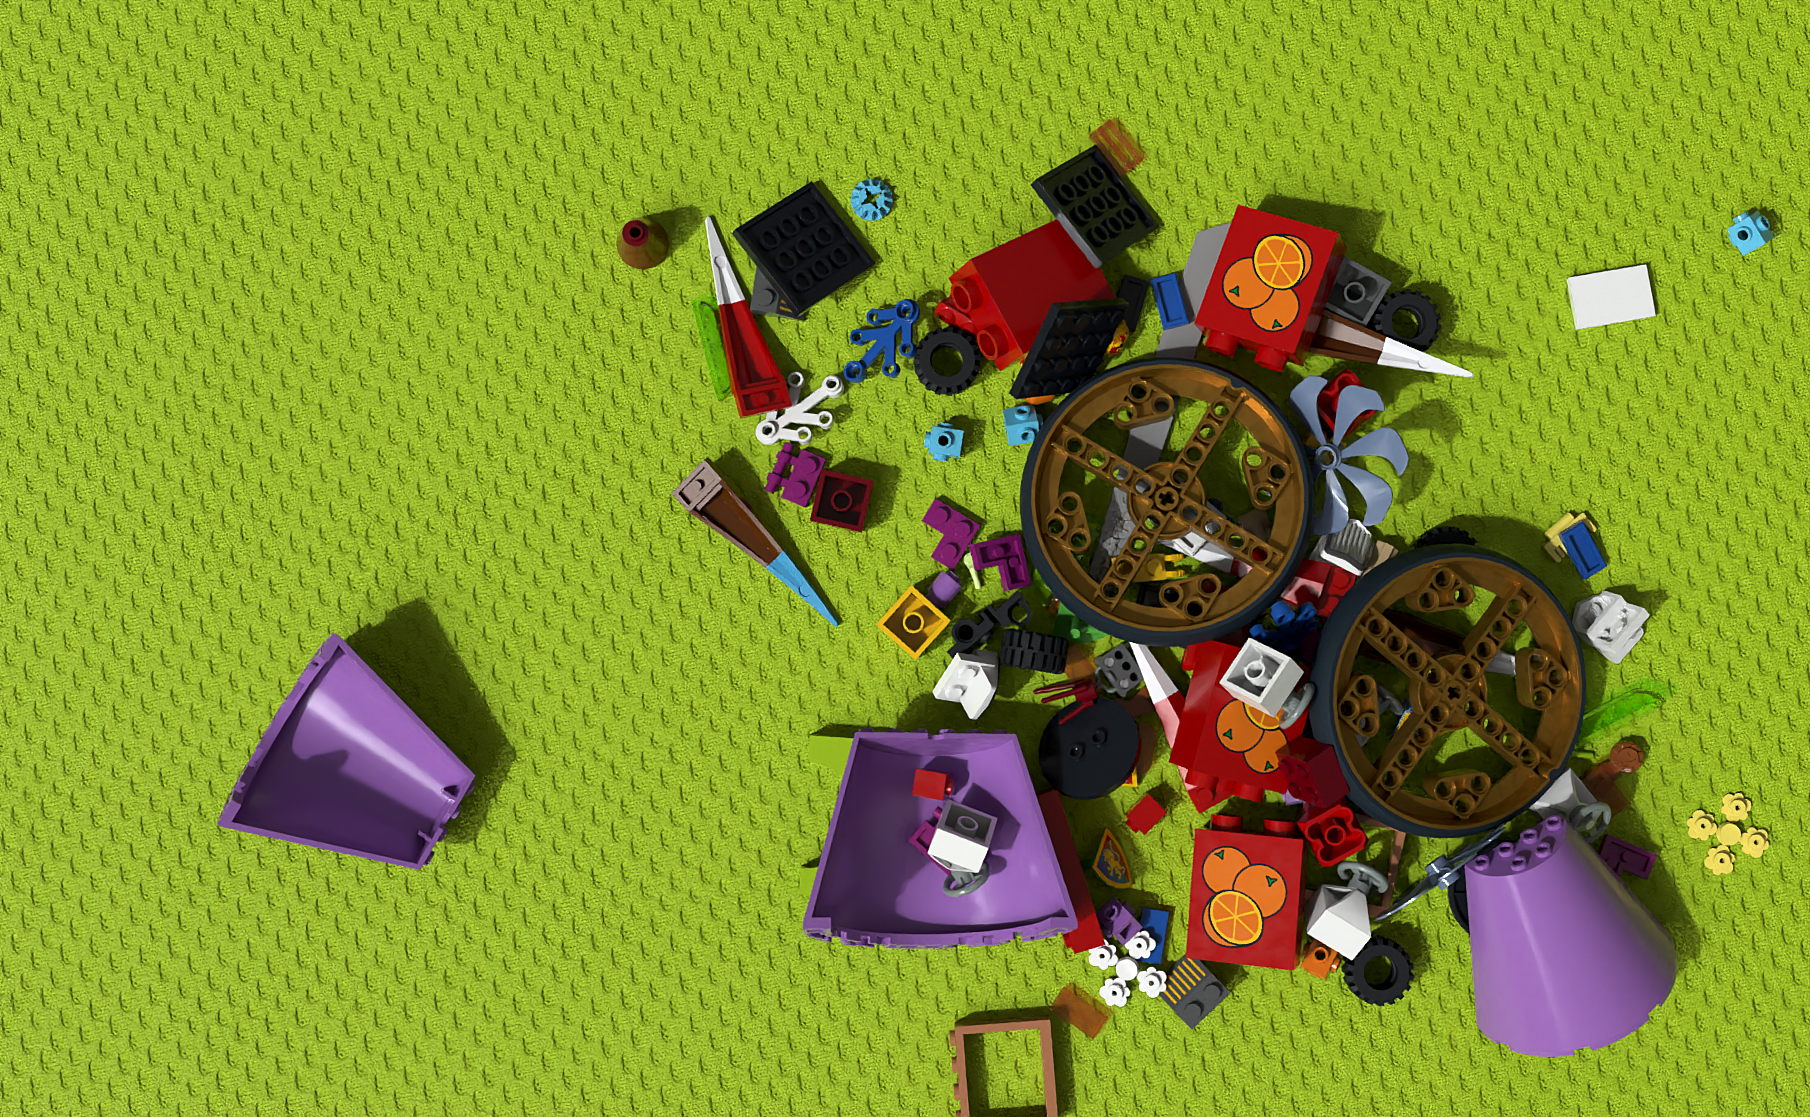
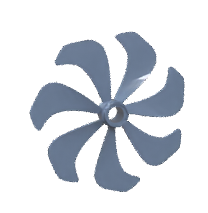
(1381, 442)
(1441, 872)

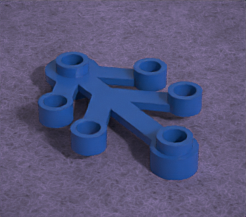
(885, 340)
(1282, 615)

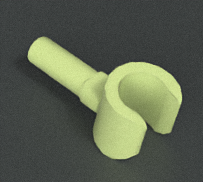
(969, 563)

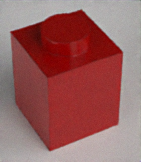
(933, 784)
(1144, 814)

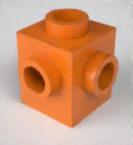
(1317, 967)

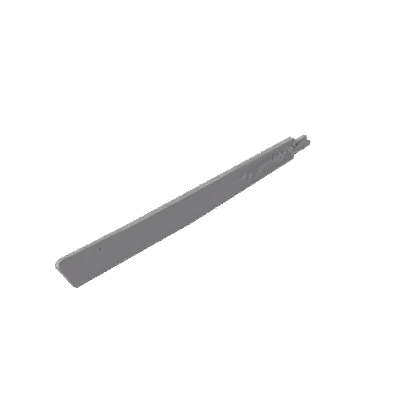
(1146, 442)

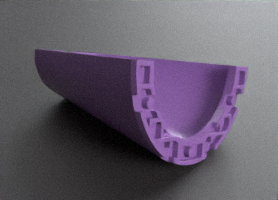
(349, 769)
(1561, 945)

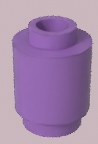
(943, 589)

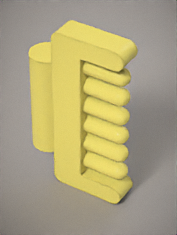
(1552, 534)

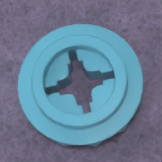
(868, 211)

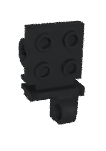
(990, 617)

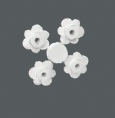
(1128, 969)

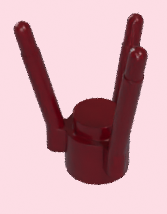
(1082, 690)

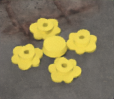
(1727, 833)

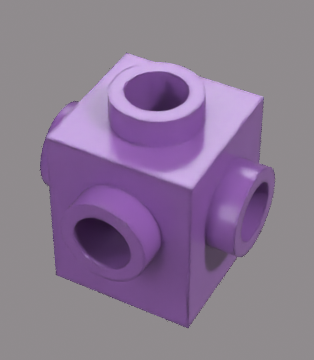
(1118, 920)

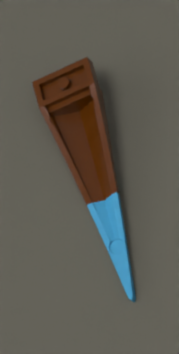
(724, 508)

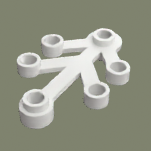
(797, 413)

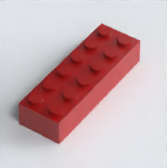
(1088, 932)

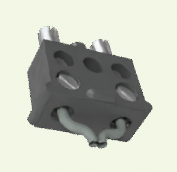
(1114, 673)

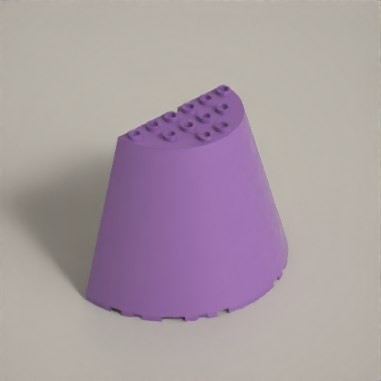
(890, 894)

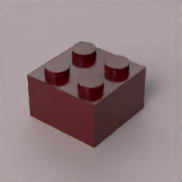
(841, 501)
(1312, 771)

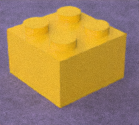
(913, 622)

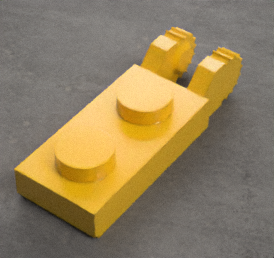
(1153, 568)

